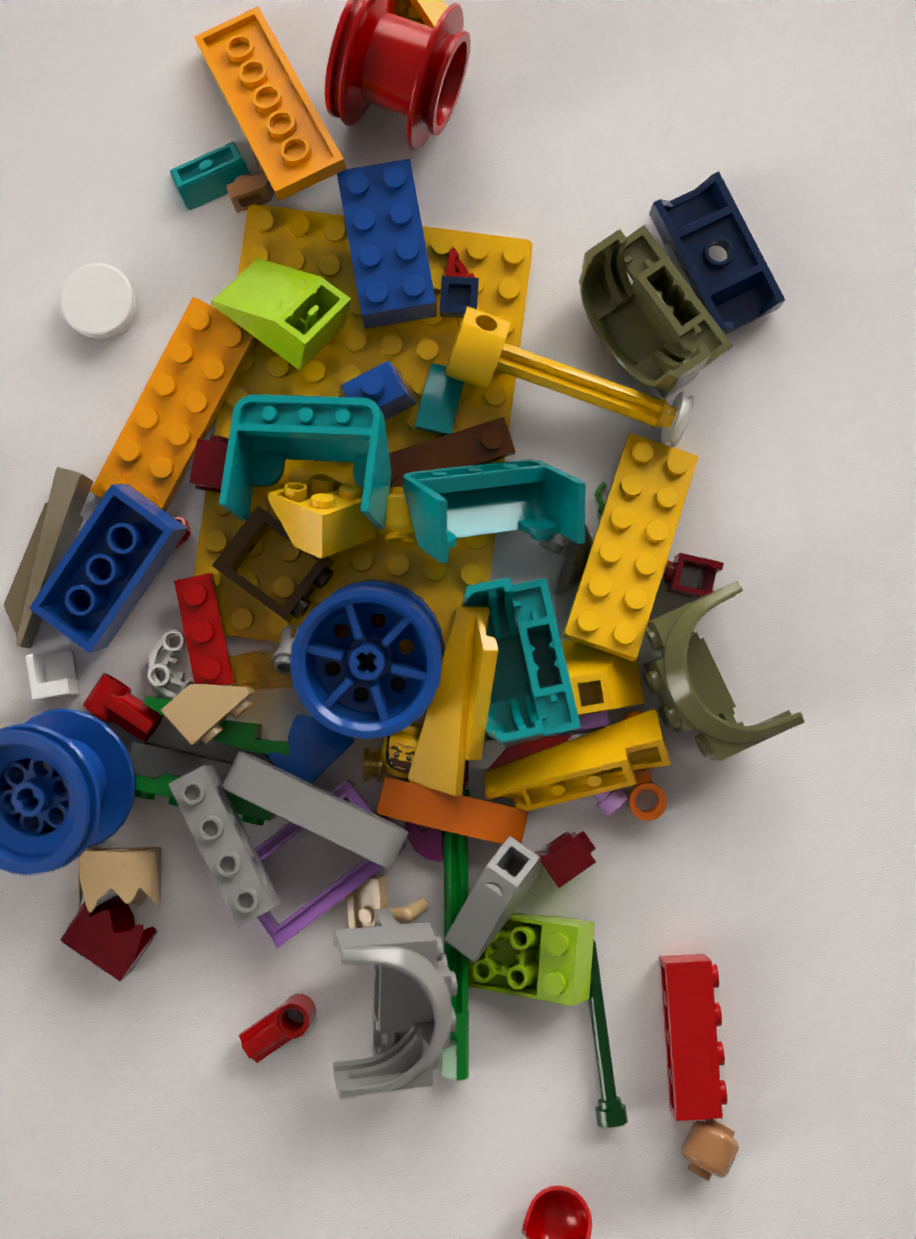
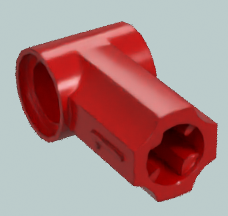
(115, 702)
(277, 1028)

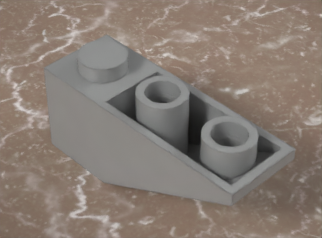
(494, 898)

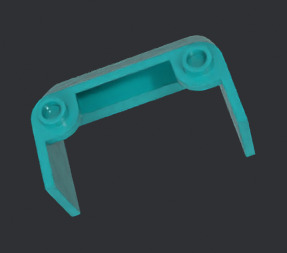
(314, 428)
(493, 500)

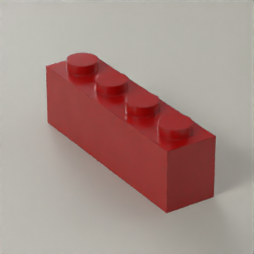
(691, 1037)

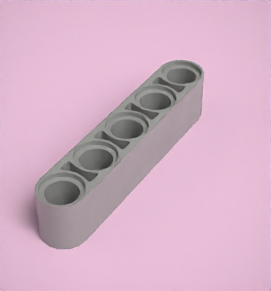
(315, 809)

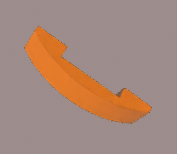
(450, 813)

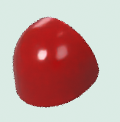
(557, 1214)

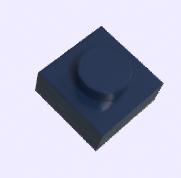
(457, 295)

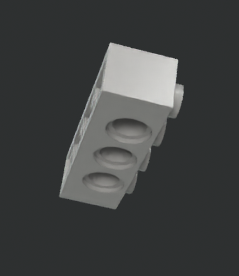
(224, 844)

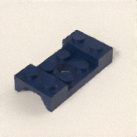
(730, 290)

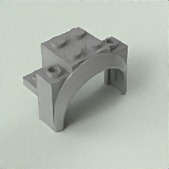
(408, 995)

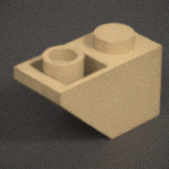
(203, 707)

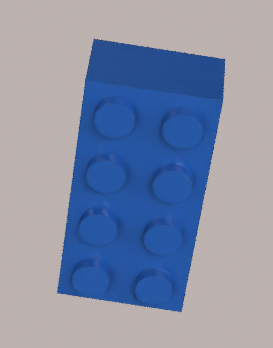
(387, 243)
(108, 567)

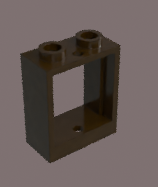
(243, 544)

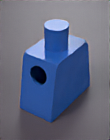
(383, 386)

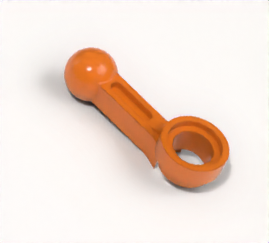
(643, 783)

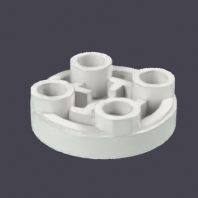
(98, 301)
(170, 664)

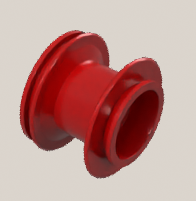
(397, 66)

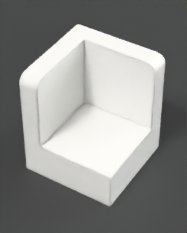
(52, 675)

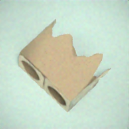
(127, 871)

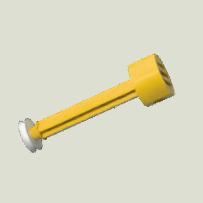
(482, 350)

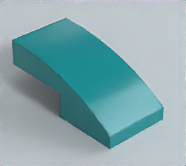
(439, 402)

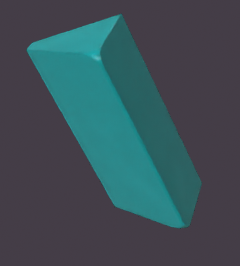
(208, 175)

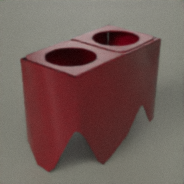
(109, 937)

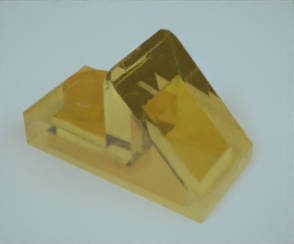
(257, 671)

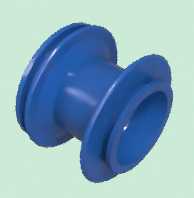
(98, 781)

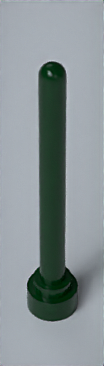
(610, 1109)

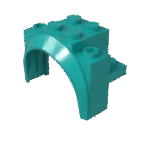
(528, 662)

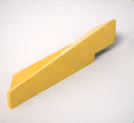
(460, 706)
(582, 765)

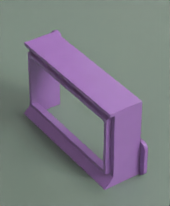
(330, 896)

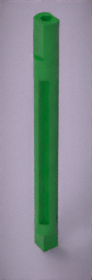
(456, 1058)

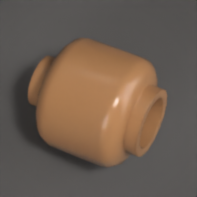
(710, 1149)

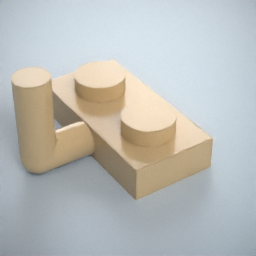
(372, 896)

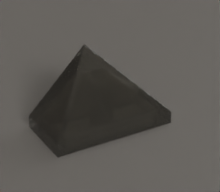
(573, 564)

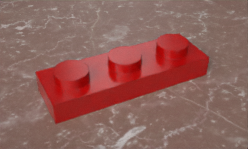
(204, 630)

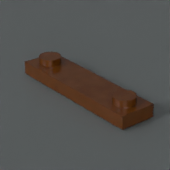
(462, 448)

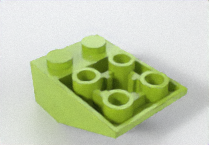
(285, 309)
(538, 959)

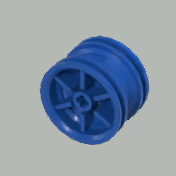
(332, 697)

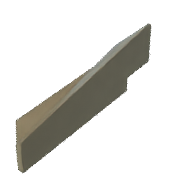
(48, 544)

